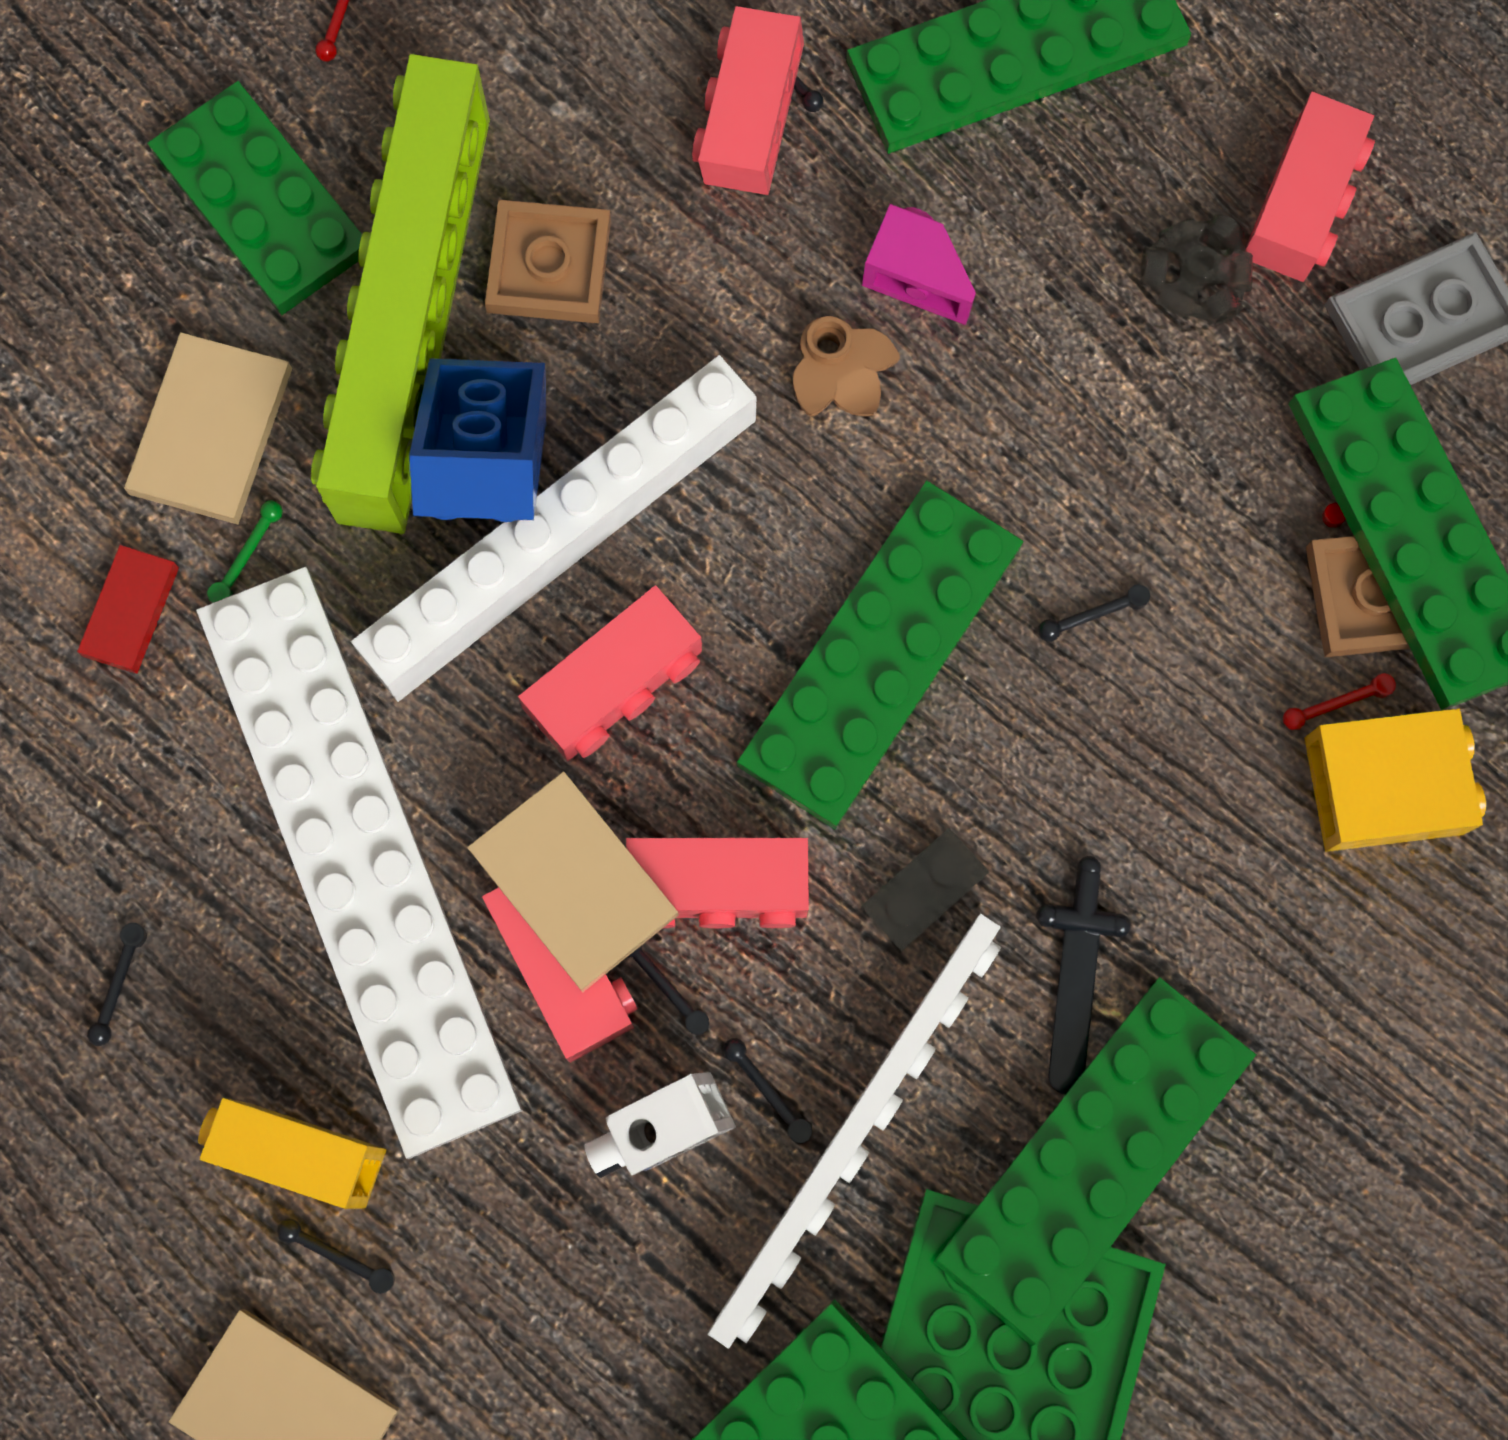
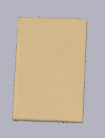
(208, 428)
(573, 881)
(277, 1390)

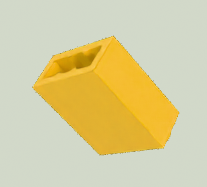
(1394, 779)
(290, 1153)

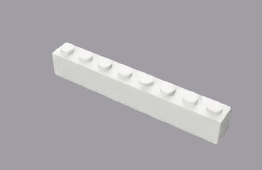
(567, 524)

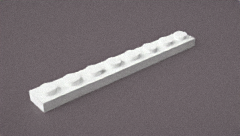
(844, 1154)

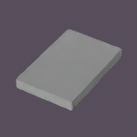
(1426, 311)

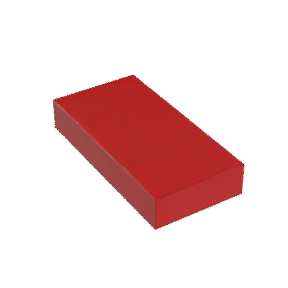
(128, 609)

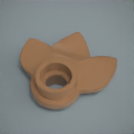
(847, 374)

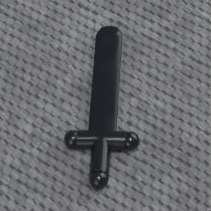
(1077, 974)

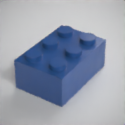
(479, 440)

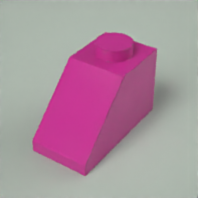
(919, 265)

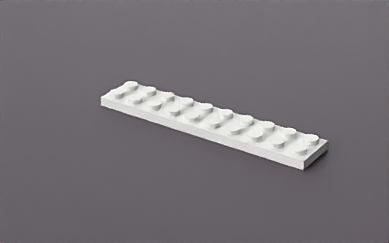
(359, 864)

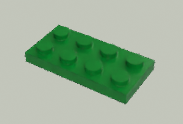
(259, 197)

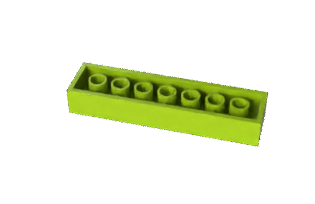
(403, 291)

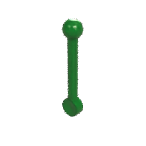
(270, 512)

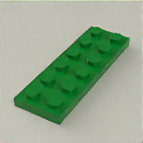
(1002, 58)
(1413, 527)
(879, 655)
(1094, 1161)

